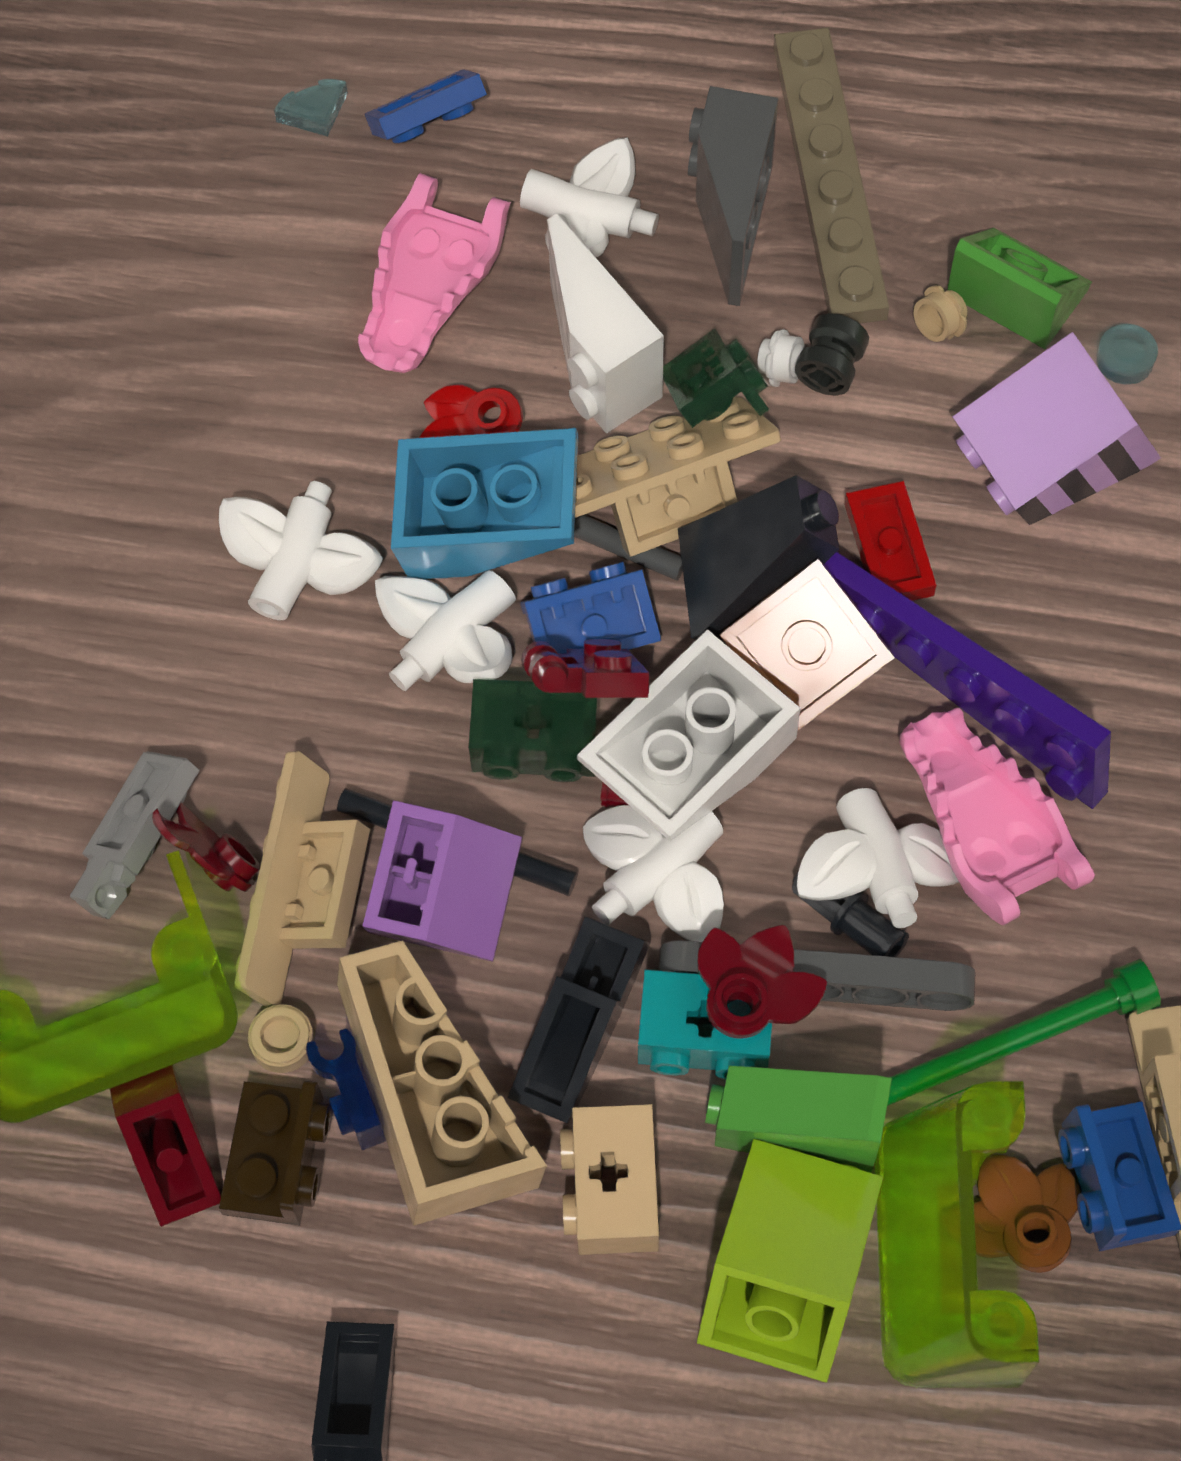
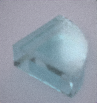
(313, 107)

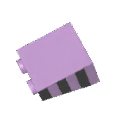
(1052, 434)

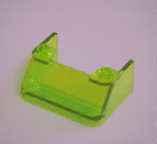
(126, 1036)

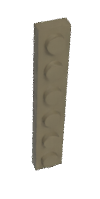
(830, 176)

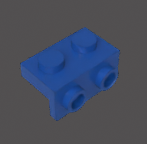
(1119, 1175)

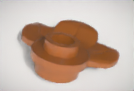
(1021, 1202)

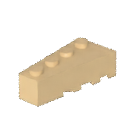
(437, 1109)

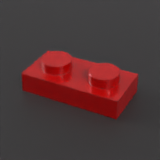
(890, 539)

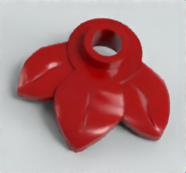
(461, 412)

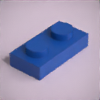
(446, 98)

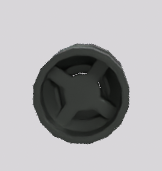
(833, 350)

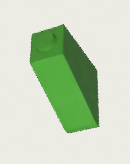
(802, 1110)

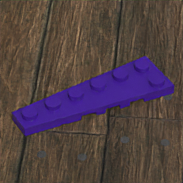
(1009, 704)

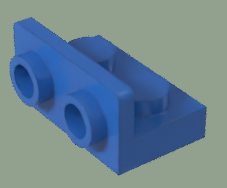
(609, 607)

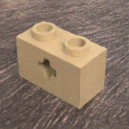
(620, 1141)

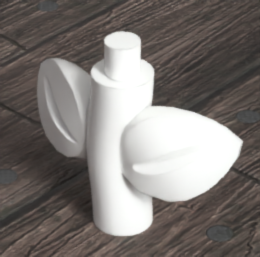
(595, 197)
(294, 549)
(447, 629)
(875, 857)
(656, 871)

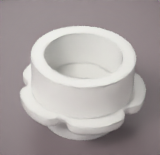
(779, 357)

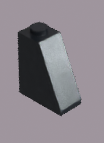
(753, 549)

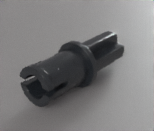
(860, 923)

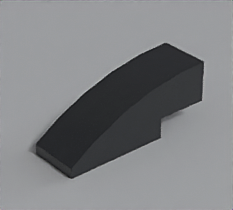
(578, 1019)
(354, 1393)

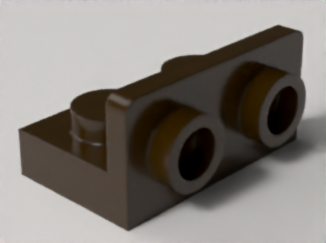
(273, 1152)

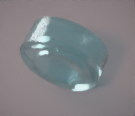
(1126, 354)

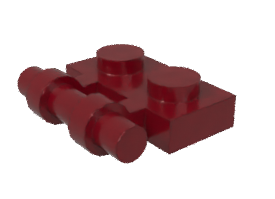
(595, 671)

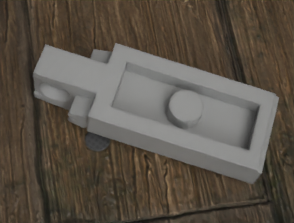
(128, 833)

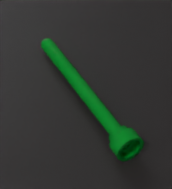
(1127, 991)

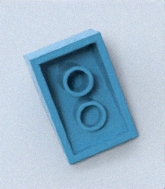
(482, 500)

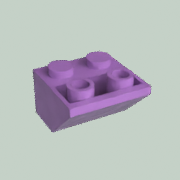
(442, 881)

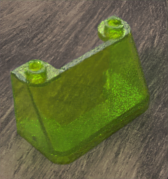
(931, 1311)

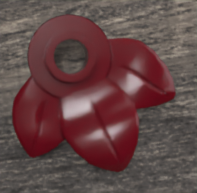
(222, 858)
(760, 976)

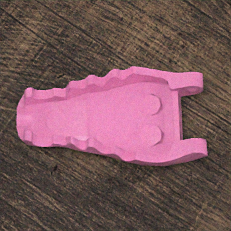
(424, 273)
(991, 820)

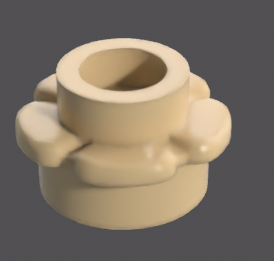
(940, 314)

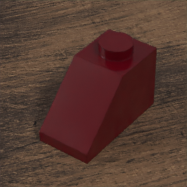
(165, 1145)

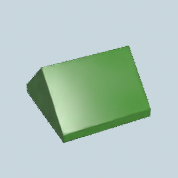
(1015, 285)

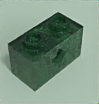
(502, 723)

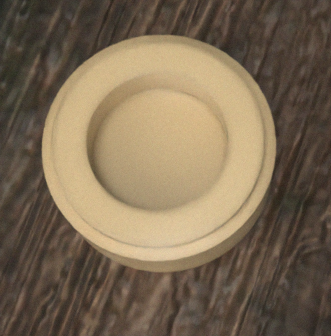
(280, 1038)

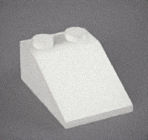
(605, 337)
(695, 737)

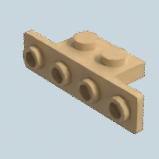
(303, 882)

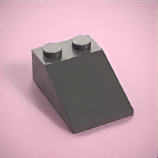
(733, 170)

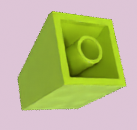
(789, 1260)

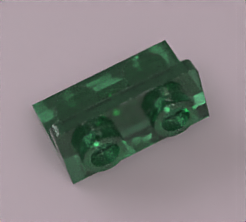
(710, 376)

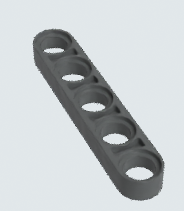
(863, 977)

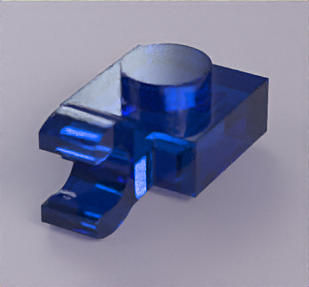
(354, 1105)

